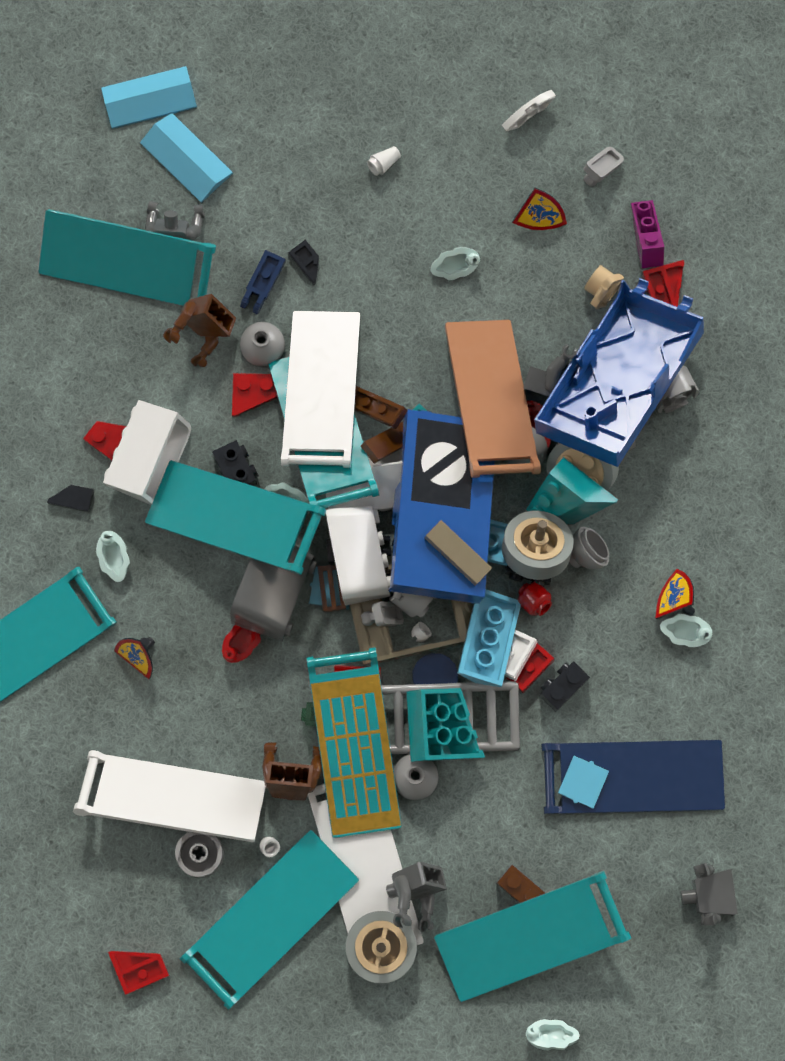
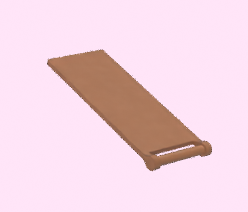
(491, 396)

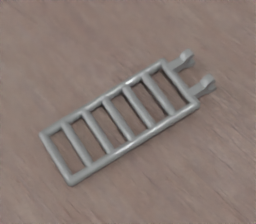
(467, 689)

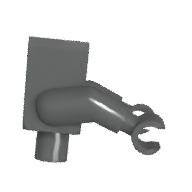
(171, 225)
(545, 381)
(413, 883)
(711, 894)

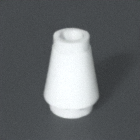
(382, 161)

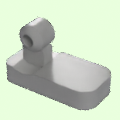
(602, 165)
(383, 615)

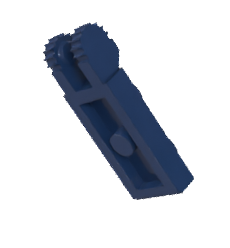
(263, 280)

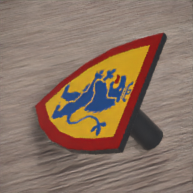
(540, 212)
(676, 595)
(137, 654)

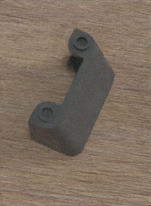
(269, 597)

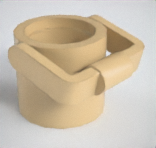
(603, 286)

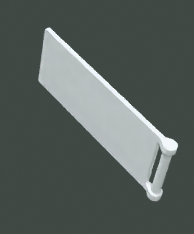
(321, 387)
(173, 797)
(371, 859)

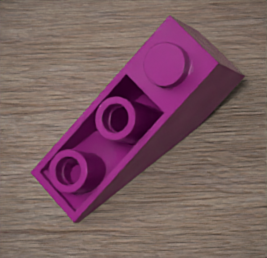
(648, 234)

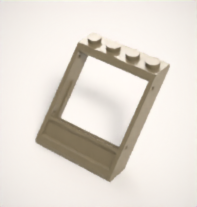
(379, 636)

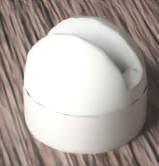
(421, 631)
(269, 849)

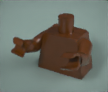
(206, 318)
(289, 779)

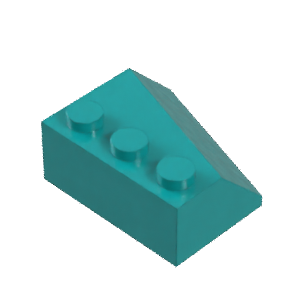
(570, 494)
(440, 726)

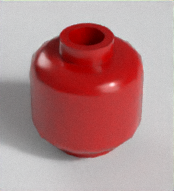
(534, 599)

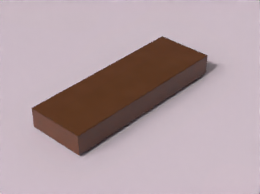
(378, 408)
(384, 444)

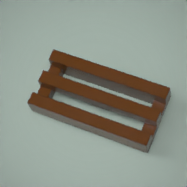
(329, 568)

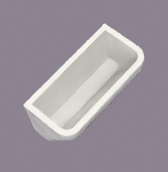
(145, 450)
(387, 477)
(358, 553)

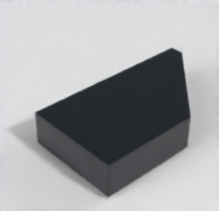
(306, 260)
(73, 498)

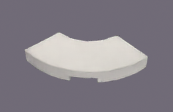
(529, 110)

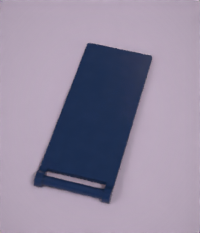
(644, 775)

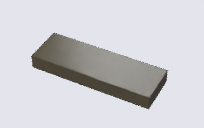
(458, 553)

